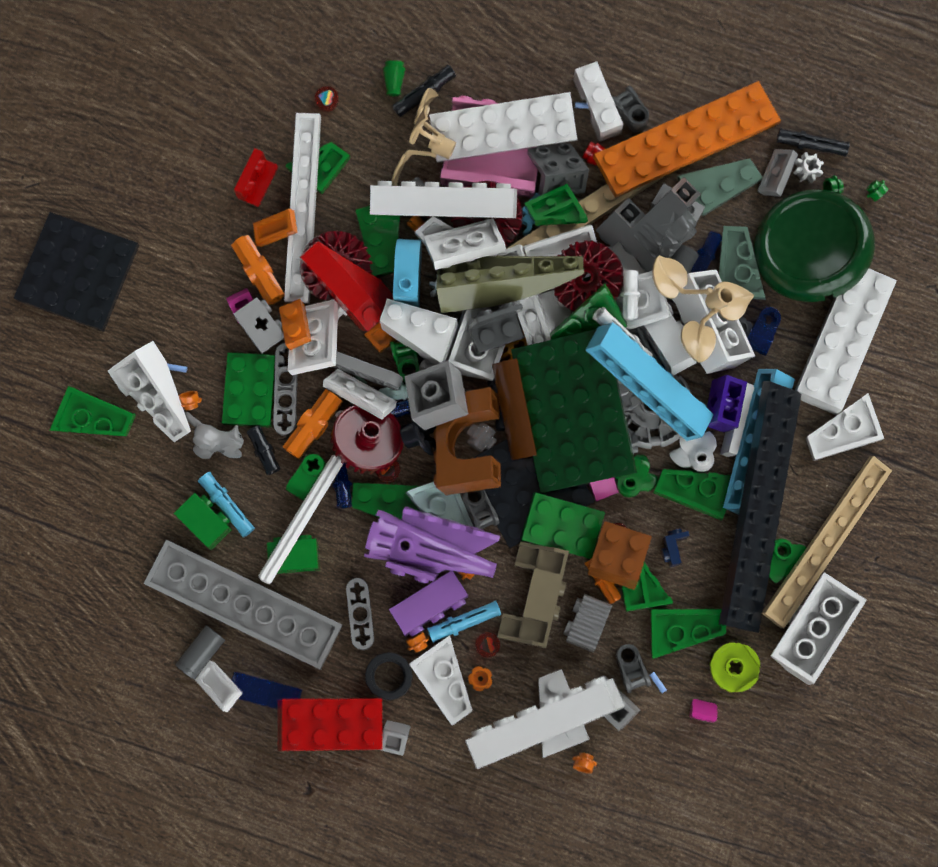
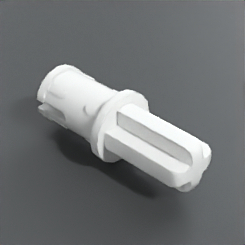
(630, 294)

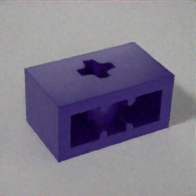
(726, 402)

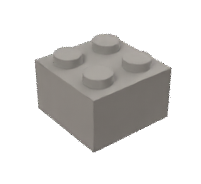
(436, 395)

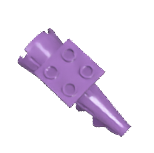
(434, 545)

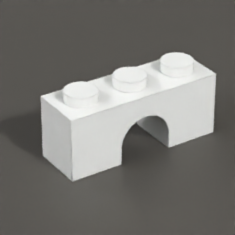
(602, 108)

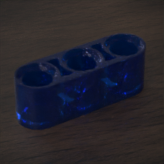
(263, 691)

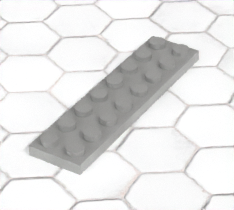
(243, 604)

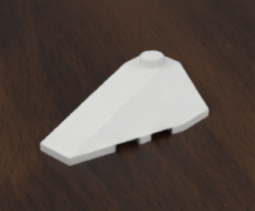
(149, 382)

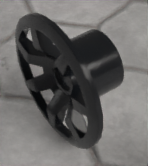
(414, 435)

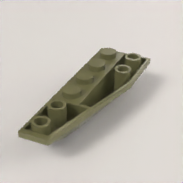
(502, 280)

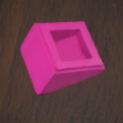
(239, 300)
(603, 489)
(703, 711)

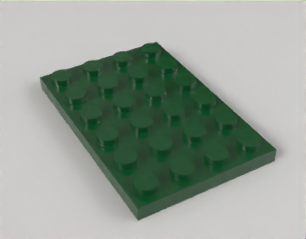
(573, 414)

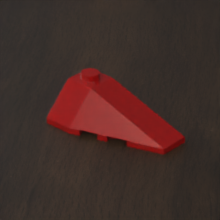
(352, 287)

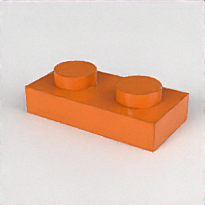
(295, 324)

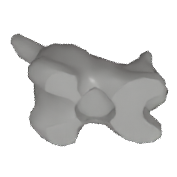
(211, 440)

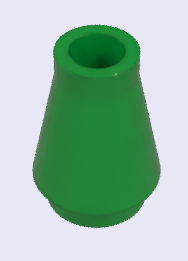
(394, 76)

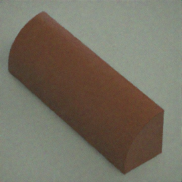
(514, 409)

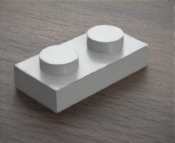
(777, 172)

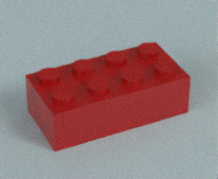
(329, 724)

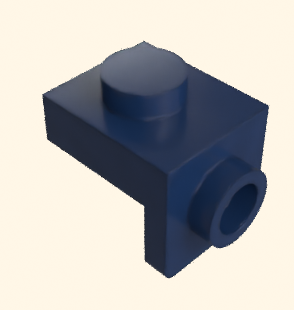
(670, 551)

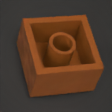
(619, 555)

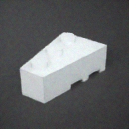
(420, 329)

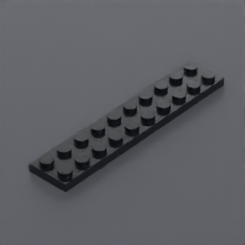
(760, 507)

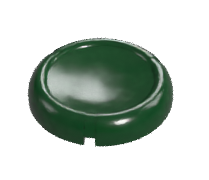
(814, 245)

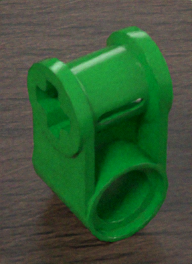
(404, 358)
(303, 478)

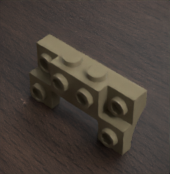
(545, 587)

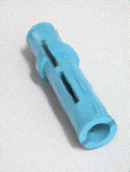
(225, 503)
(464, 621)

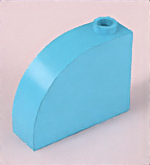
(407, 271)

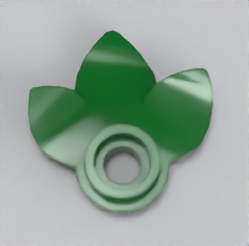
(641, 480)
(783, 564)

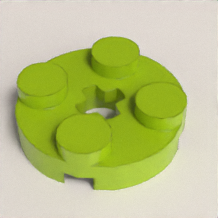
(720, 666)

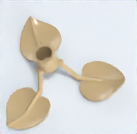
(438, 143)
(725, 298)

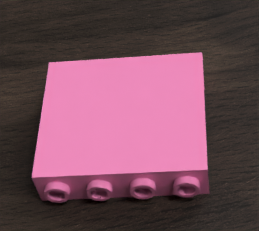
(503, 167)

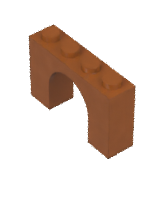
(473, 474)

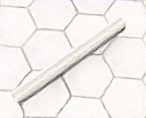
(300, 519)

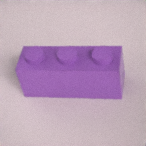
(429, 604)

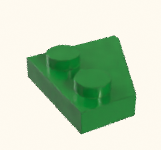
(646, 594)

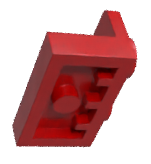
(255, 178)

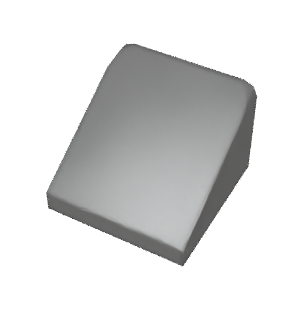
(395, 737)

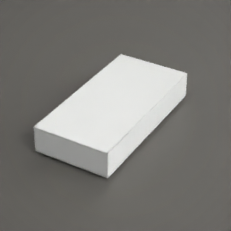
(218, 686)

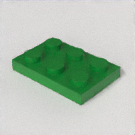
(249, 390)
(562, 525)

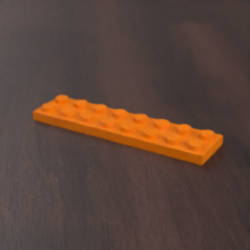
(686, 139)

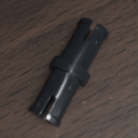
(263, 450)

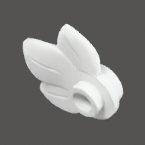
(692, 449)

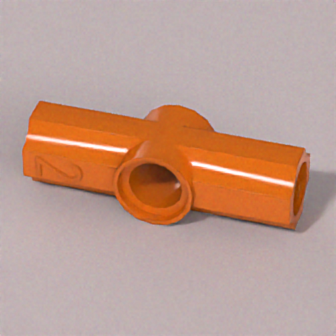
(257, 269)
(312, 424)

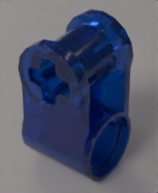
(762, 333)

